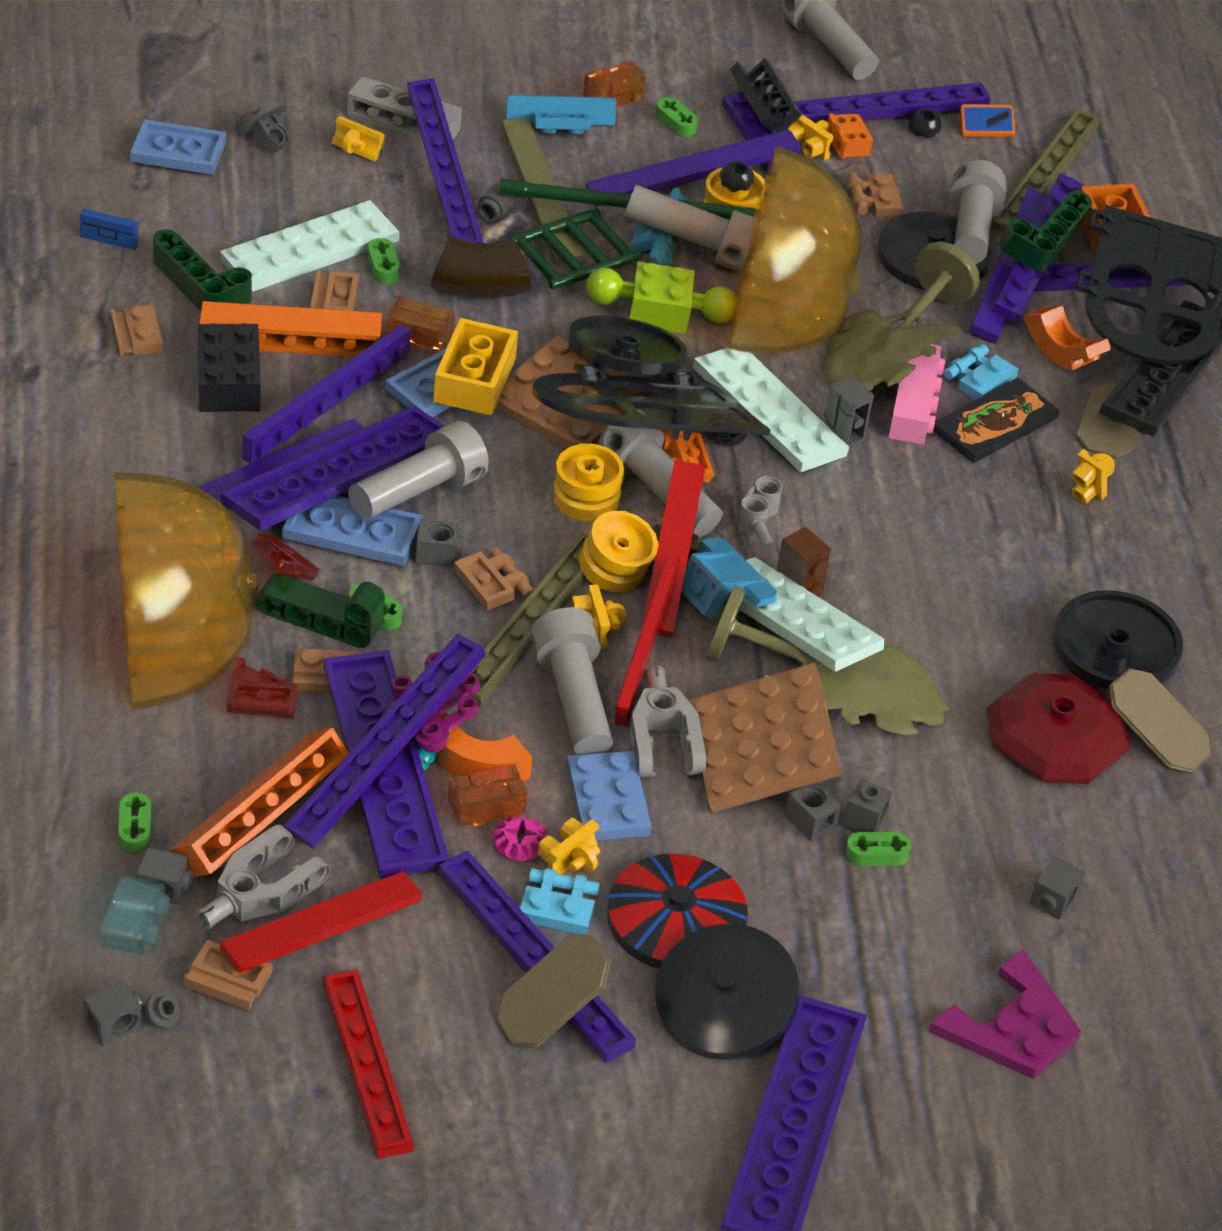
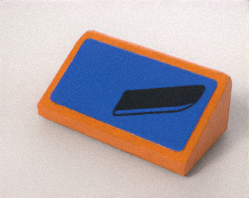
(986, 120)

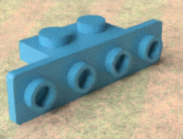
(562, 112)
(659, 242)

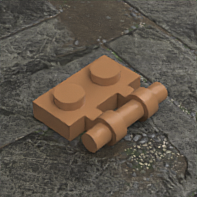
(882, 193)
(485, 581)

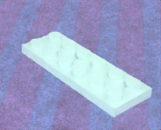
(310, 244)
(792, 425)
(811, 622)

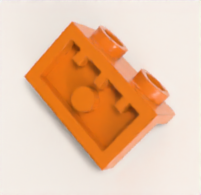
(688, 451)

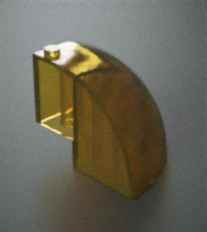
(798, 260)
(181, 586)

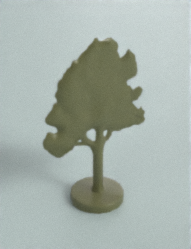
(881, 353)
(882, 684)

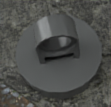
(265, 121)

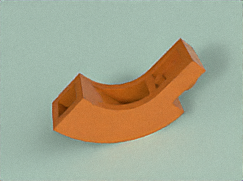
(1059, 340)
(470, 755)

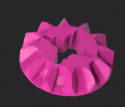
(506, 839)

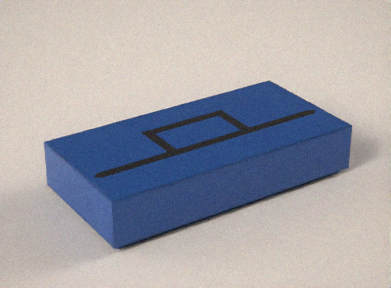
(109, 229)

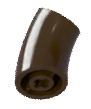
(481, 269)

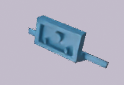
(714, 574)

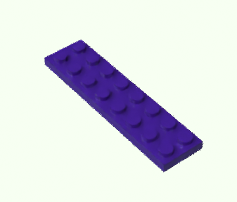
(329, 469)
(398, 801)
(795, 1119)

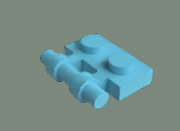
(987, 376)
(559, 910)

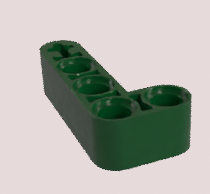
(1039, 247)
(195, 276)
(325, 612)

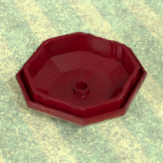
(1057, 728)

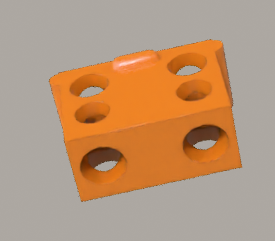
(849, 135)

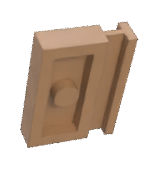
(335, 291)
(136, 330)
(309, 668)
(217, 978)

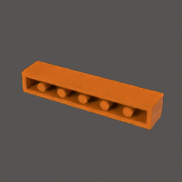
(301, 329)
(261, 801)

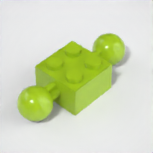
(661, 295)

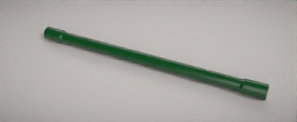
(524, 189)

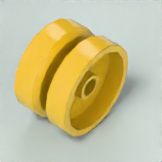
(719, 194)
(588, 481)
(618, 551)

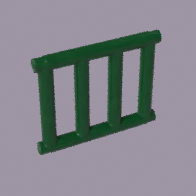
(571, 224)

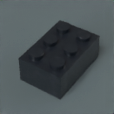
(229, 368)

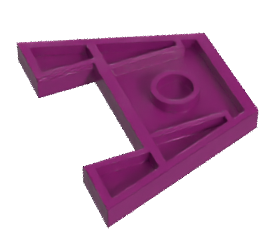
(1022, 1034)

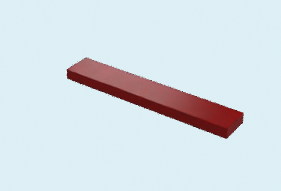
(677, 533)
(647, 639)
(320, 922)
(368, 1064)

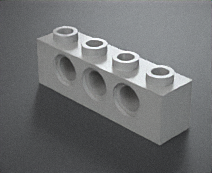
(392, 108)

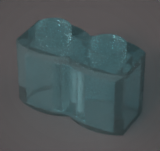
(133, 915)

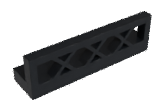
(764, 102)

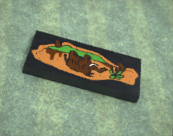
(995, 420)

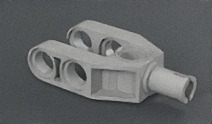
(661, 711)
(248, 898)

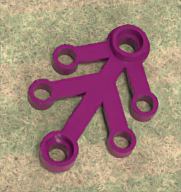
(435, 732)

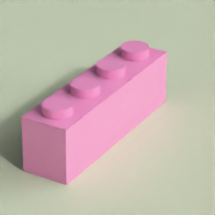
(916, 400)

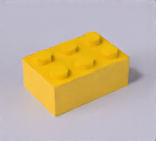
(475, 366)

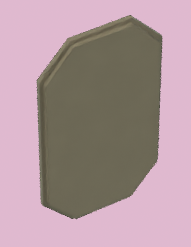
(1102, 434)
(1160, 720)
(553, 990)

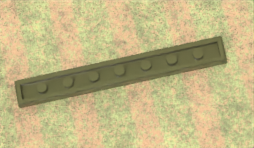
(1050, 164)
(534, 169)
(514, 636)

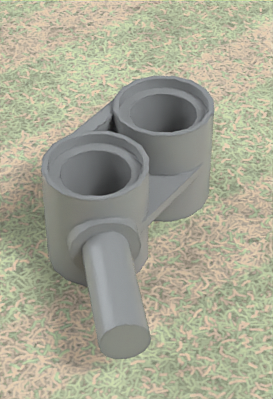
(759, 505)

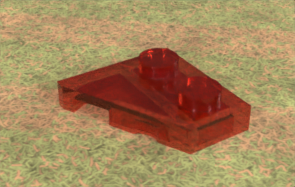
(284, 558)
(260, 692)

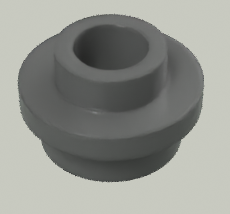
(154, 1013)

